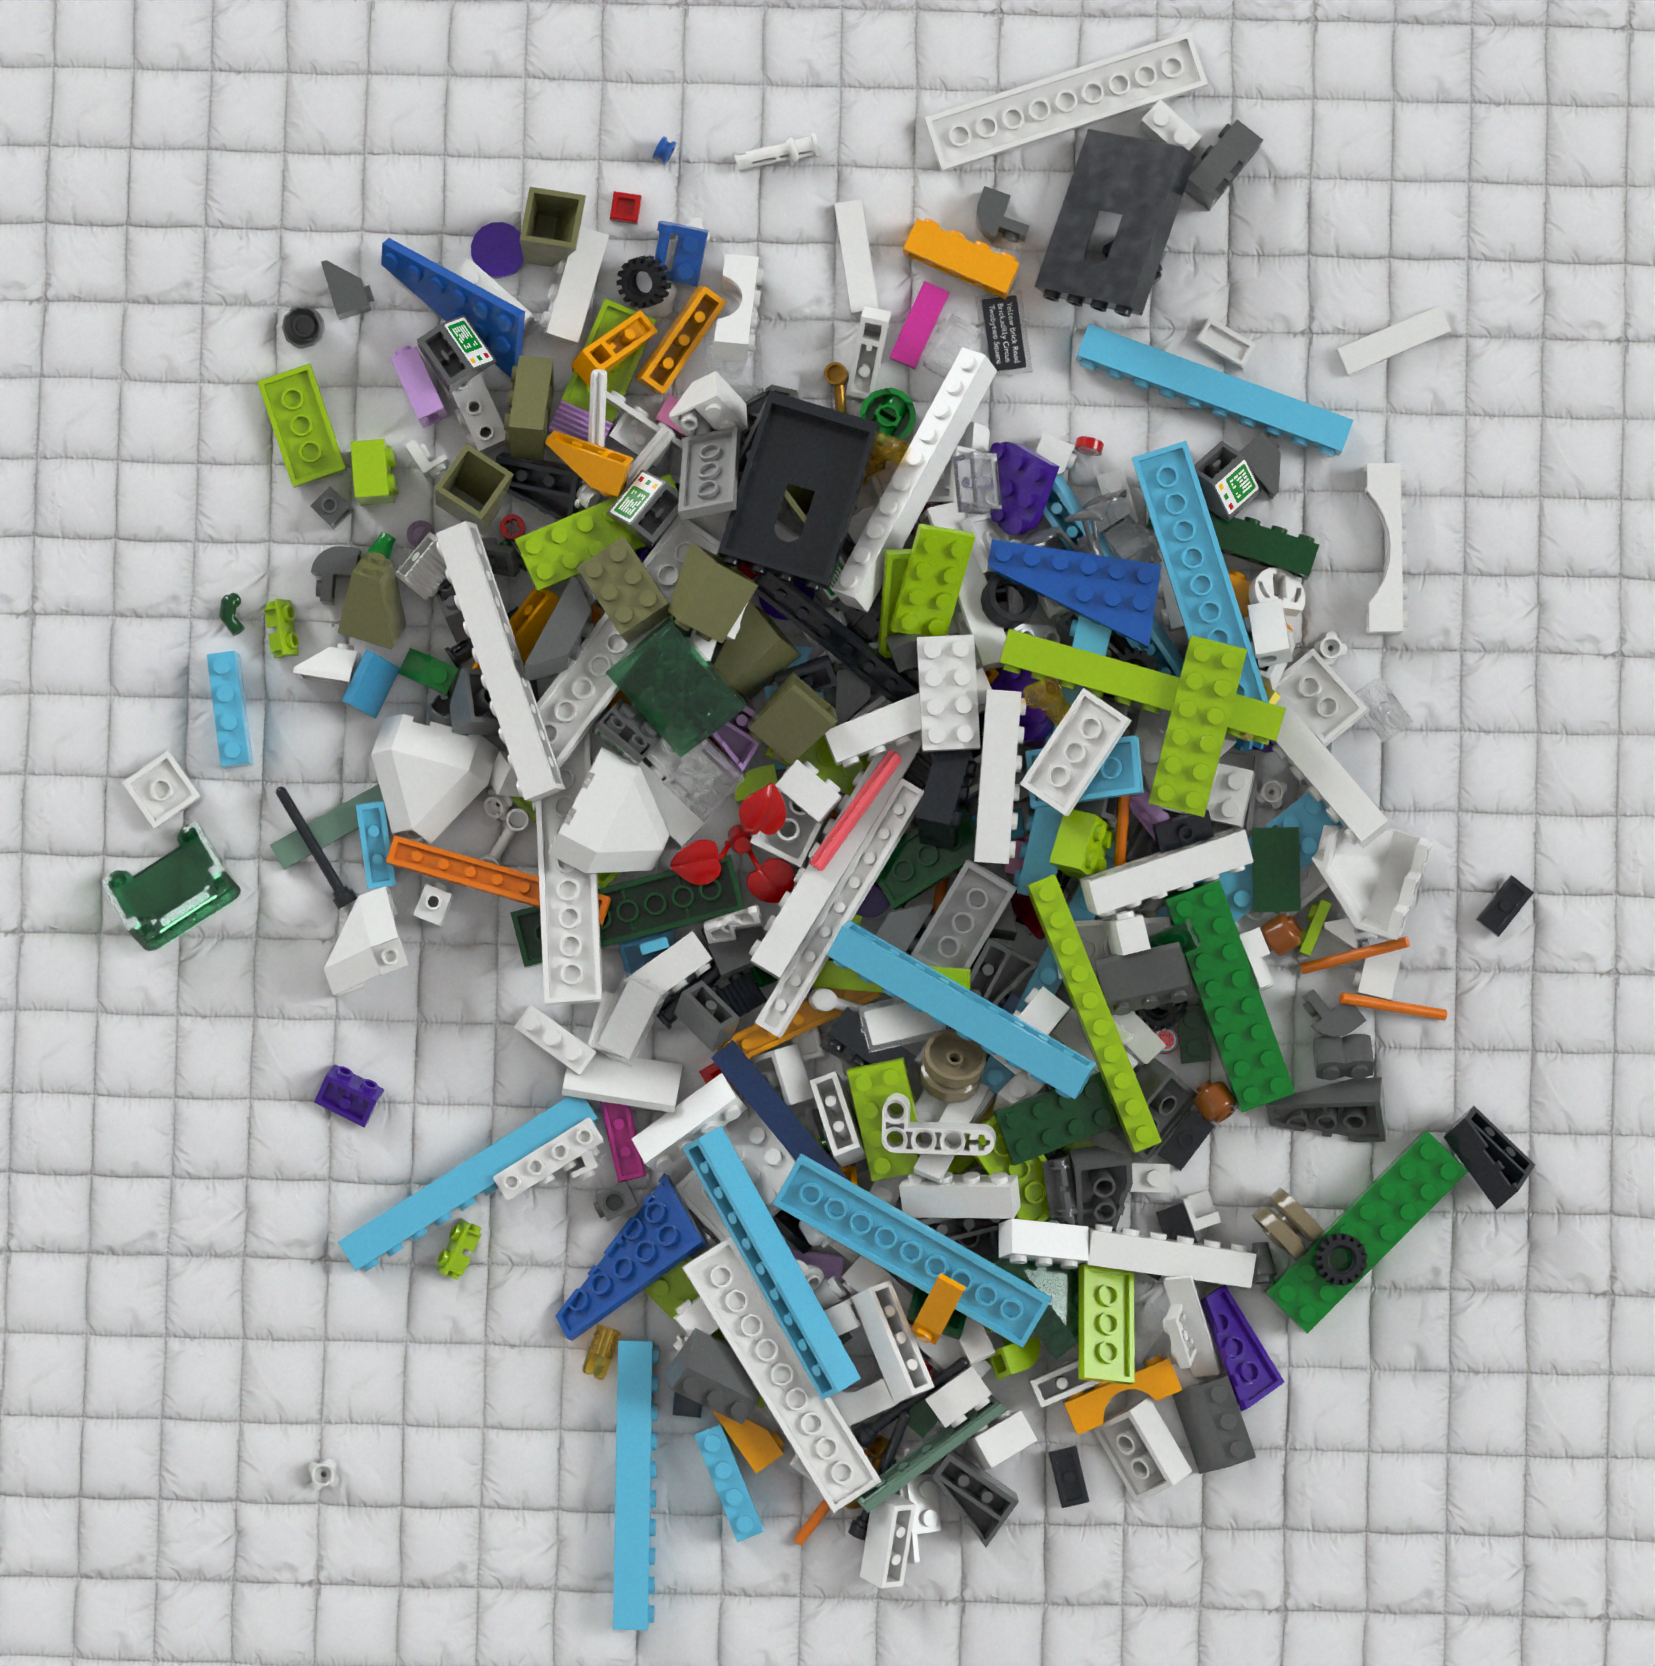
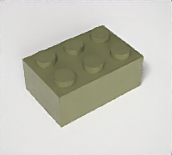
(529, 407)
(625, 589)

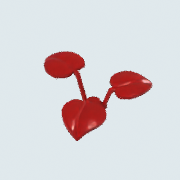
(759, 811)

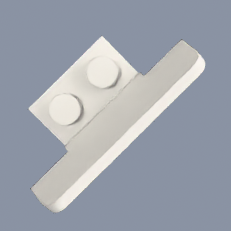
(976, 441)

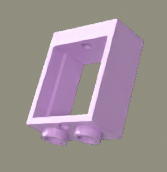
(419, 386)

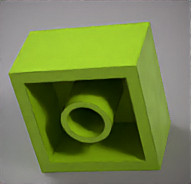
(373, 472)
(1081, 844)

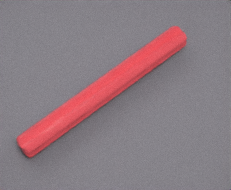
(855, 810)

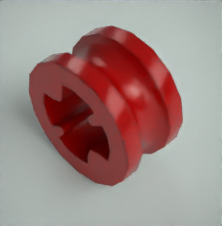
(504, 530)

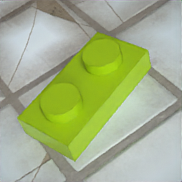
(1317, 916)

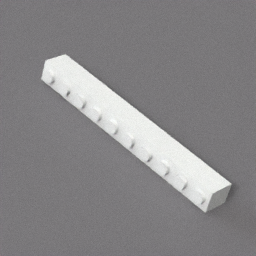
(915, 477)
(499, 661)
(815, 887)

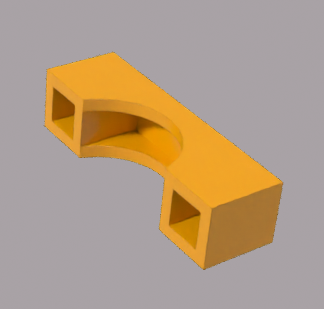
(1088, 1407)

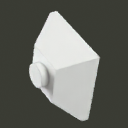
(330, 665)

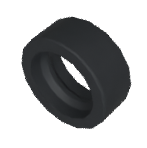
(997, 614)

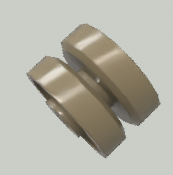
(952, 1067)
(1283, 1227)

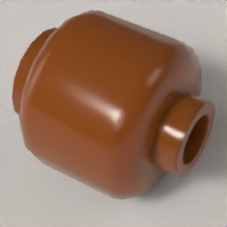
(1281, 934)
(1215, 1101)

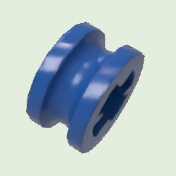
(664, 150)

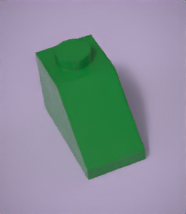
(429, 672)

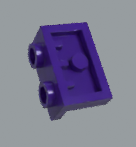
(349, 1095)

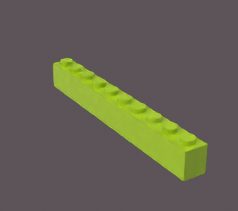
(1126, 682)
(1093, 1013)

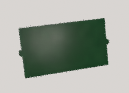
(1276, 869)

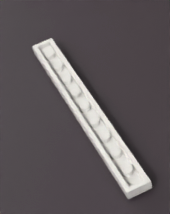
(840, 908)

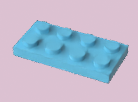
(1116, 778)

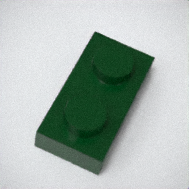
(1180, 932)
(1193, 1036)

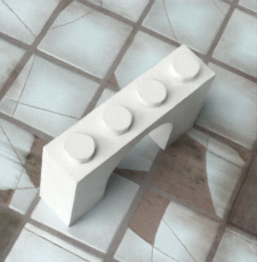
(856, 1402)

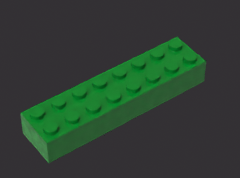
(1230, 997)
(1377, 1219)

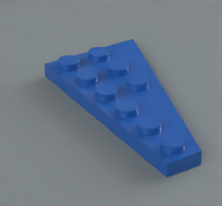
(452, 296)
(1097, 587)
(639, 1255)

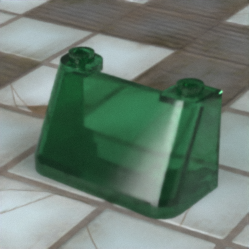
(173, 890)

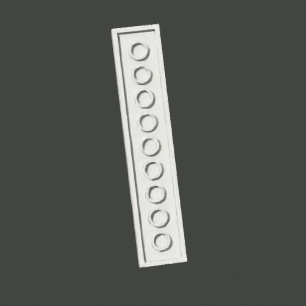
(1066, 101)
(584, 688)
(567, 899)
(762, 1348)

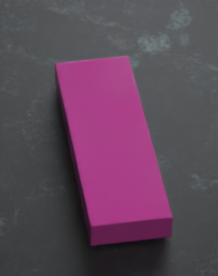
(919, 325)
(620, 1131)

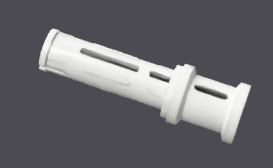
(791, 150)

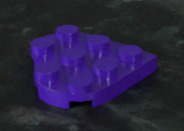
(1024, 486)
(1035, 721)

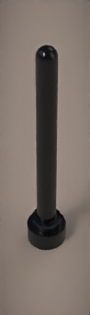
(341, 893)
(867, 1433)
(859, 1526)

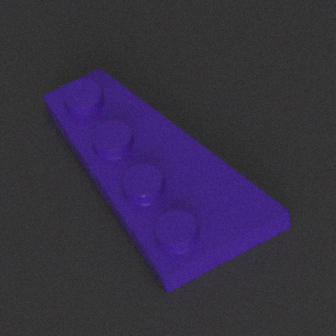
(1243, 1355)

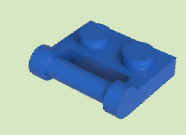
(688, 252)

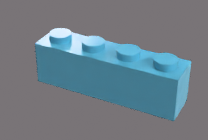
(230, 709)
(729, 1482)

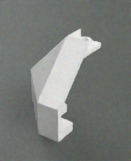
(428, 773)
(612, 821)
(1375, 881)
(367, 944)

